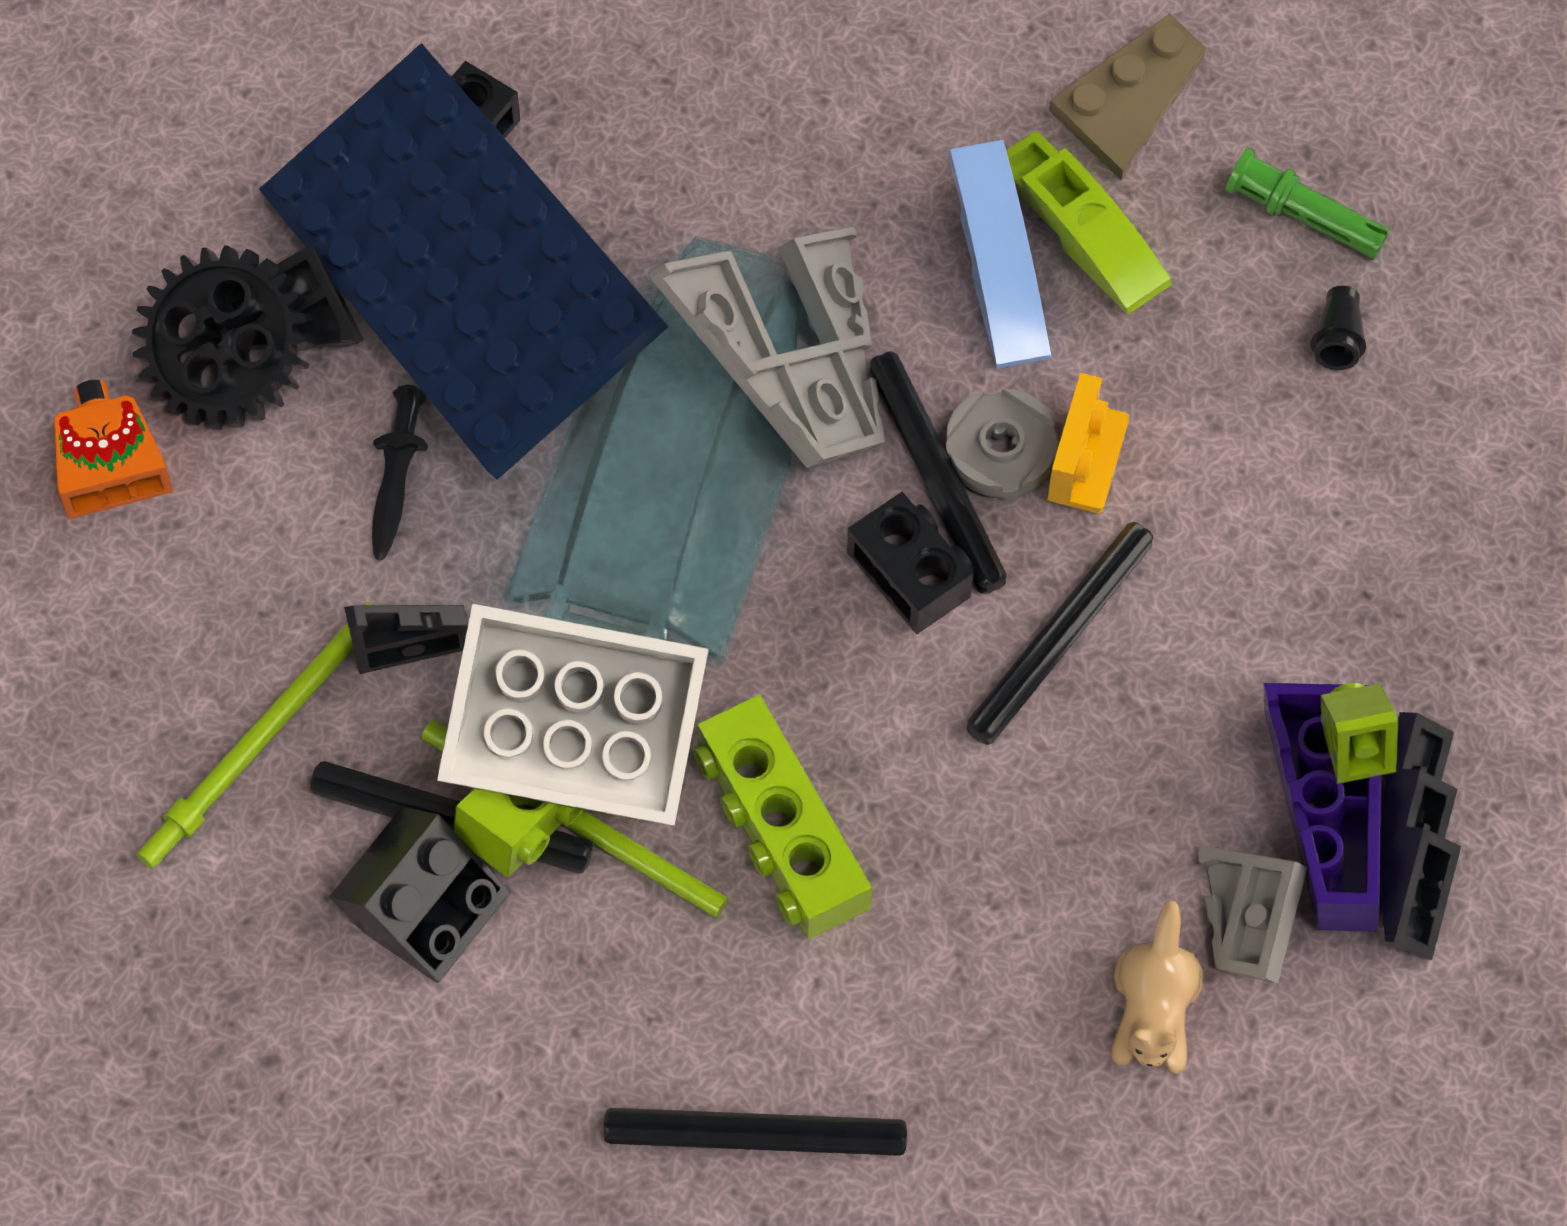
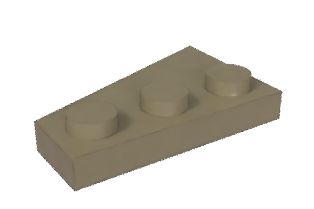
(1129, 92)

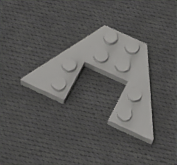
(808, 395)

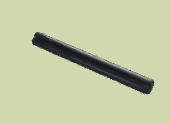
(937, 471)
(1059, 633)
(388, 797)
(755, 1131)

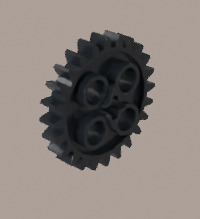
(205, 292)

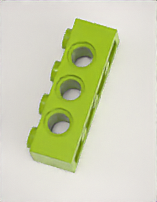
(752, 736)
(506, 833)

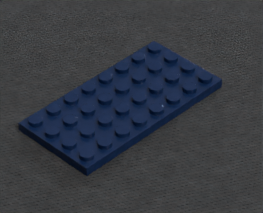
(462, 261)

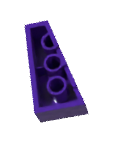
(1331, 821)

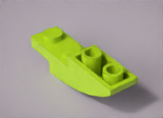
(1087, 221)

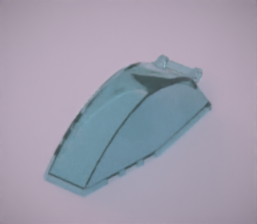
(665, 483)

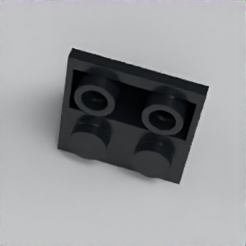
(420, 892)

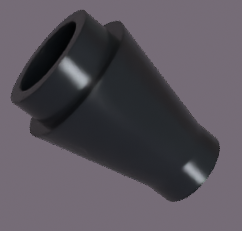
(1339, 332)

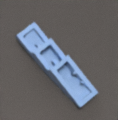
(999, 254)

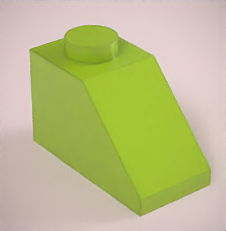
(1360, 731)

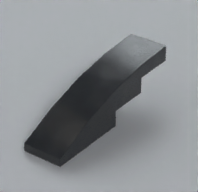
(1414, 854)

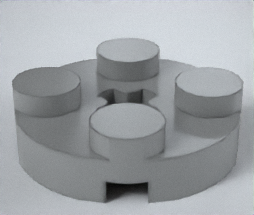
(1002, 473)

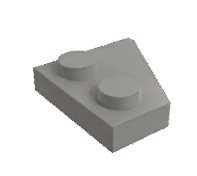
(1251, 910)

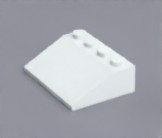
(573, 715)

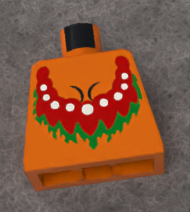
(105, 453)

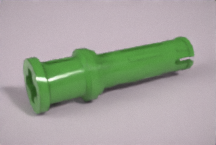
(1285, 194)

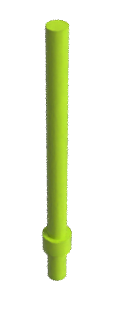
(187, 815)
(625, 849)

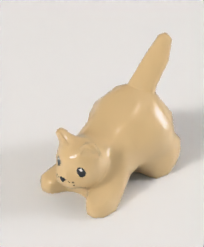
(1158, 987)

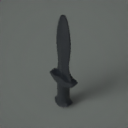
(398, 452)

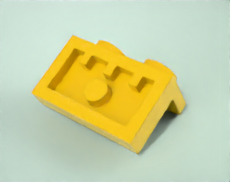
(1087, 449)

